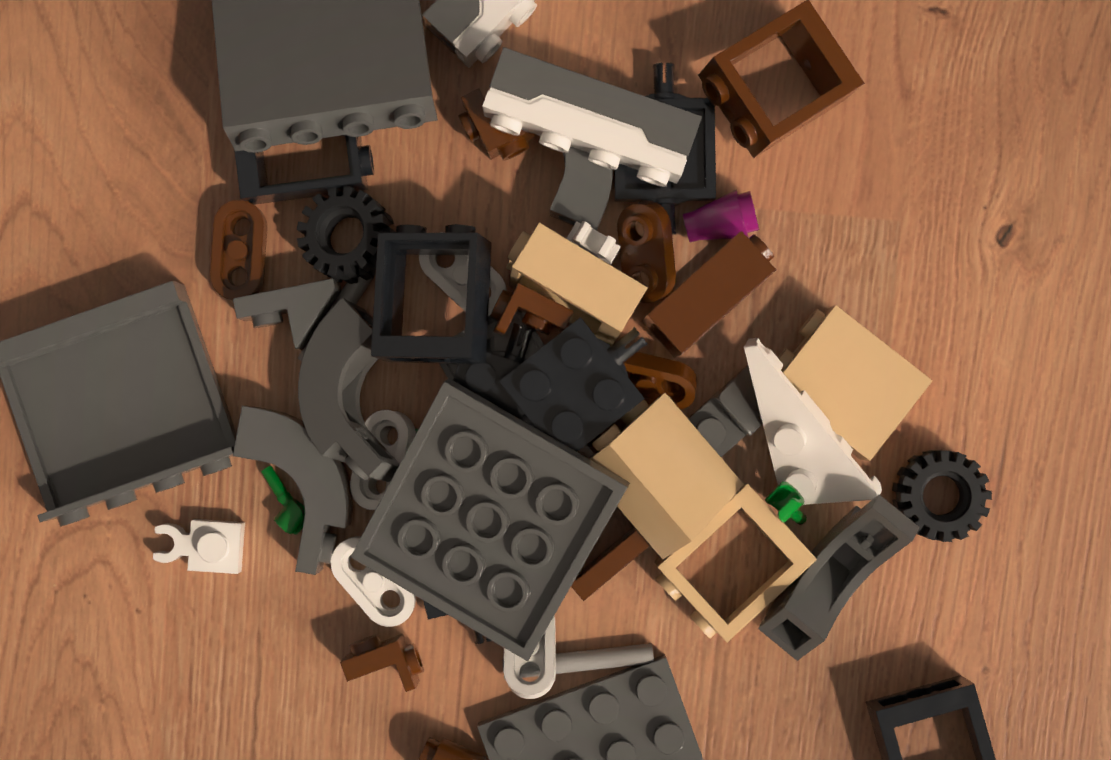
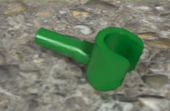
(787, 502)
(293, 513)

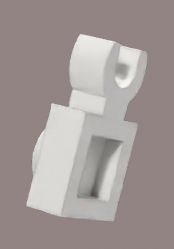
(594, 242)
(209, 545)

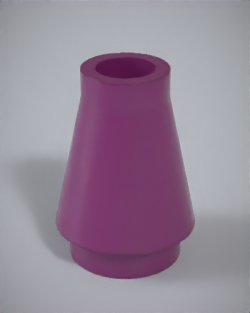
(722, 218)

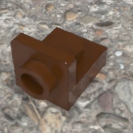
(539, 311)

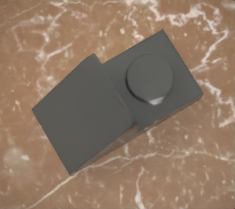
(303, 303)
(729, 414)

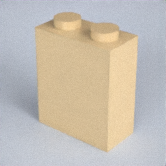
(853, 379)
(671, 471)

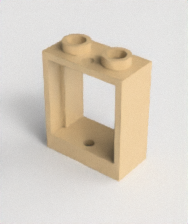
(575, 280)
(783, 539)

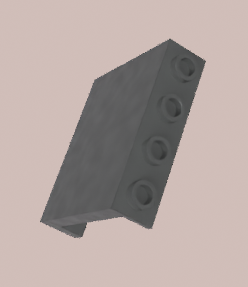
(319, 69)
(117, 402)

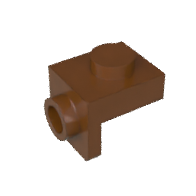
(493, 140)
(372, 655)

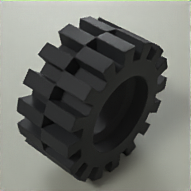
(322, 223)
(971, 494)

